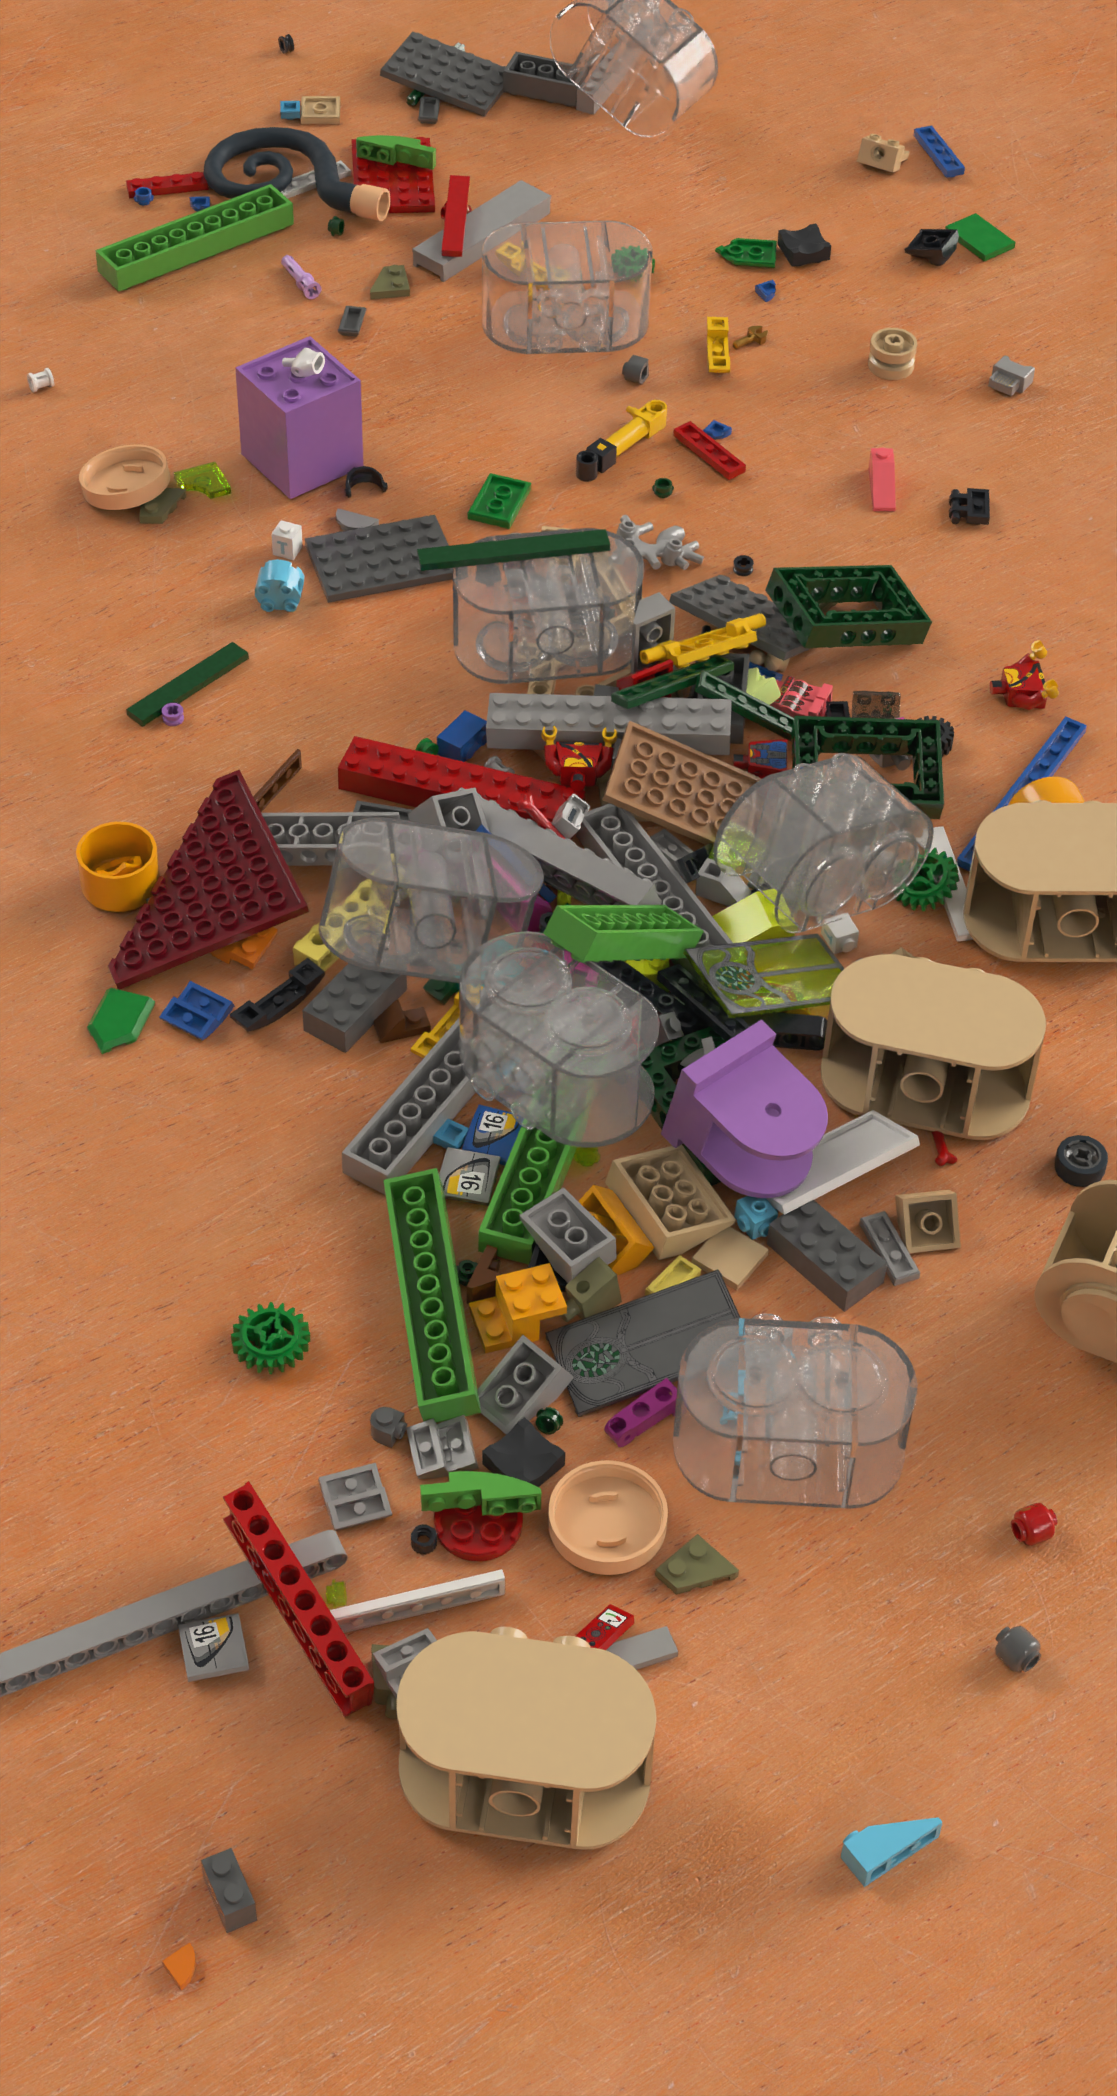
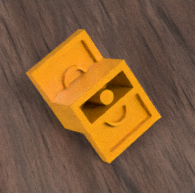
(518, 1307)

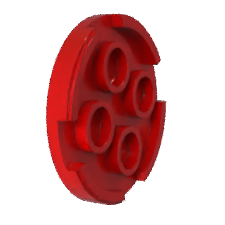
(475, 1535)

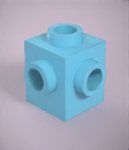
(754, 1216)

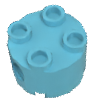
(279, 586)

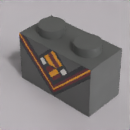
(229, 1890)

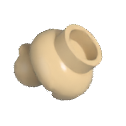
(770, 662)

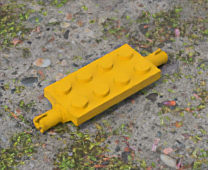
(699, 648)

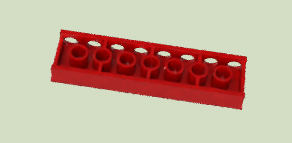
(298, 1601)

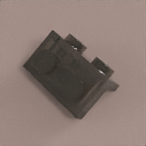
(876, 704)

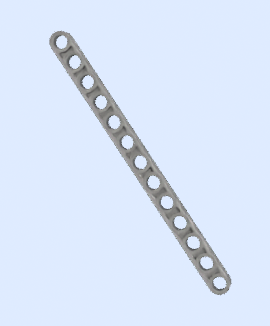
(154, 1616)

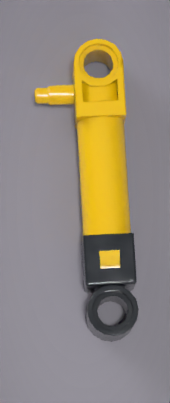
(603, 453)

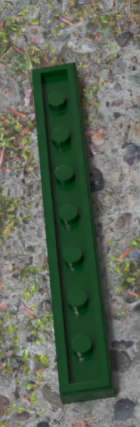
(513, 550)

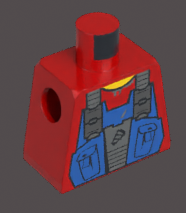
(763, 758)

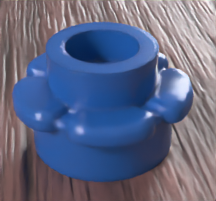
(143, 196)

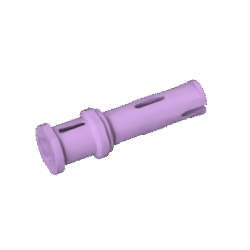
(304, 281)

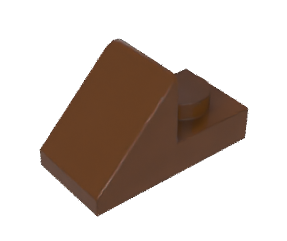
(400, 1024)
(483, 1281)

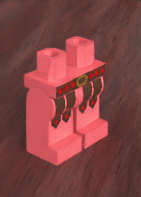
(801, 698)

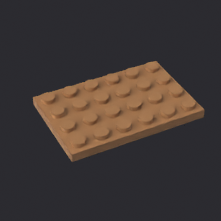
(674, 784)

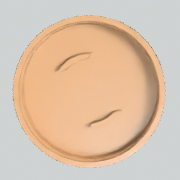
(124, 477)
(607, 1517)

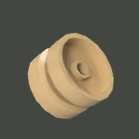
(892, 353)

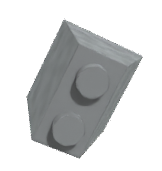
(452, 809)

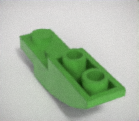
(396, 148)
(492, 1491)

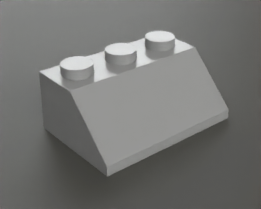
(651, 626)

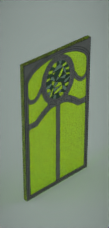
(768, 974)

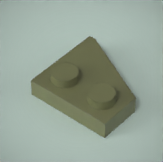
(391, 283)
(159, 508)
(695, 1566)

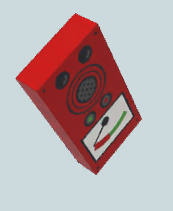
(606, 1627)

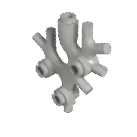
(667, 545)

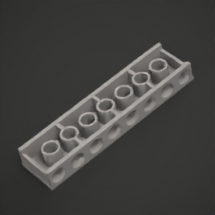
(514, 205)
(313, 836)

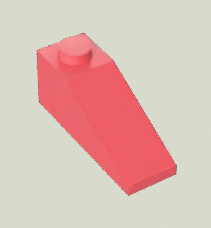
(882, 479)

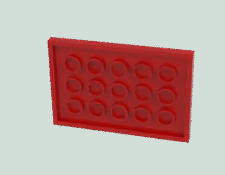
(409, 185)

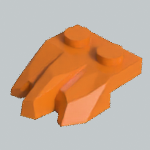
(248, 950)

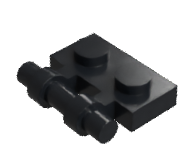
(976, 509)

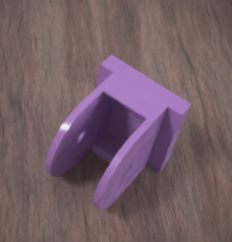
(748, 1115)

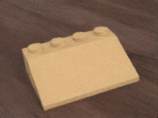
(669, 1199)

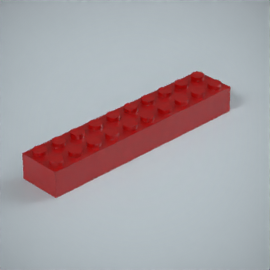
(415, 776)

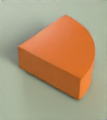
(181, 1965)

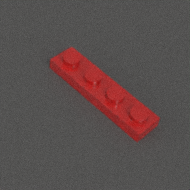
(169, 184)
(709, 450)

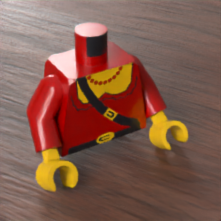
(1024, 681)
(578, 762)

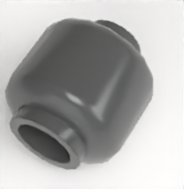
(1018, 1648)

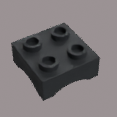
(804, 245)
(524, 1455)

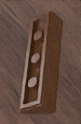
(278, 780)

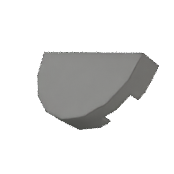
(351, 520)

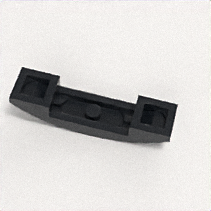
(691, 863)
(282, 999)

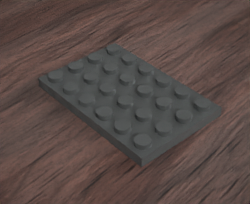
(446, 73)
(376, 558)
(722, 601)

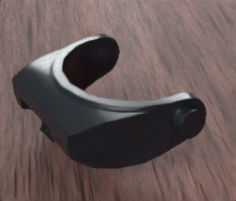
(363, 474)

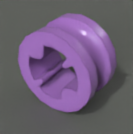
(172, 720)

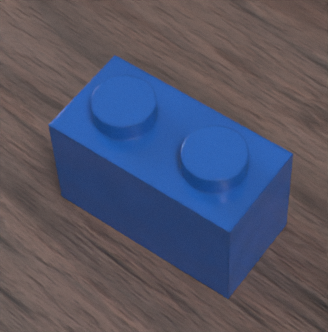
(462, 737)

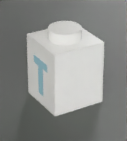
(287, 540)
(841, 935)

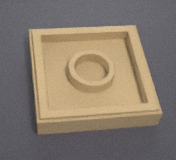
(320, 110)
(732, 1254)

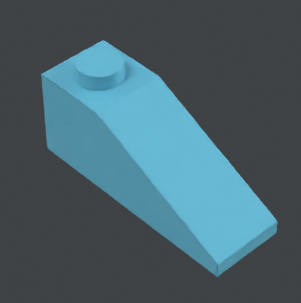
(886, 1845)

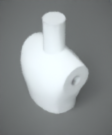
(306, 363)

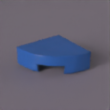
(200, 203)
(766, 290)
(717, 430)

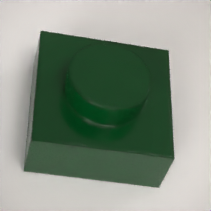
(441, 989)

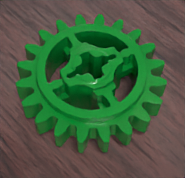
(925, 888)
(267, 1333)

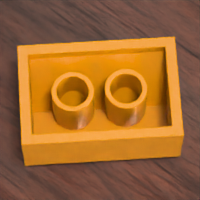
(631, 1241)

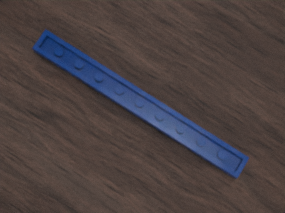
(1043, 765)

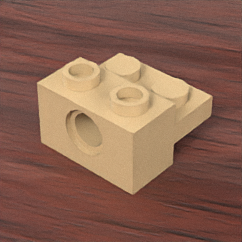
(874, 146)

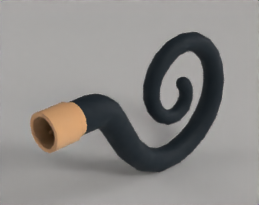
(361, 200)

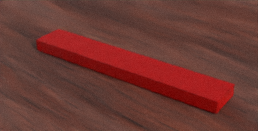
(455, 216)

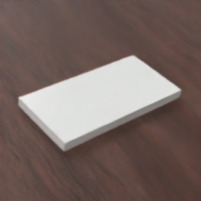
(847, 1155)

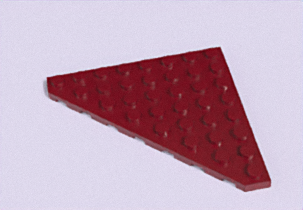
(216, 888)

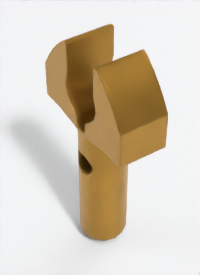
(754, 334)

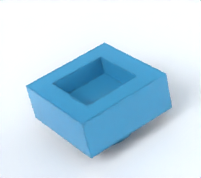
(290, 109)
(450, 1135)

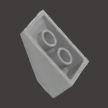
(568, 1234)
(521, 1385)

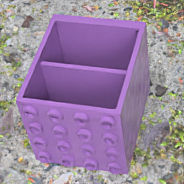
(299, 427)

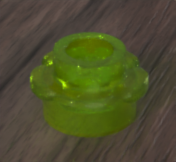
(587, 1156)
(336, 1594)

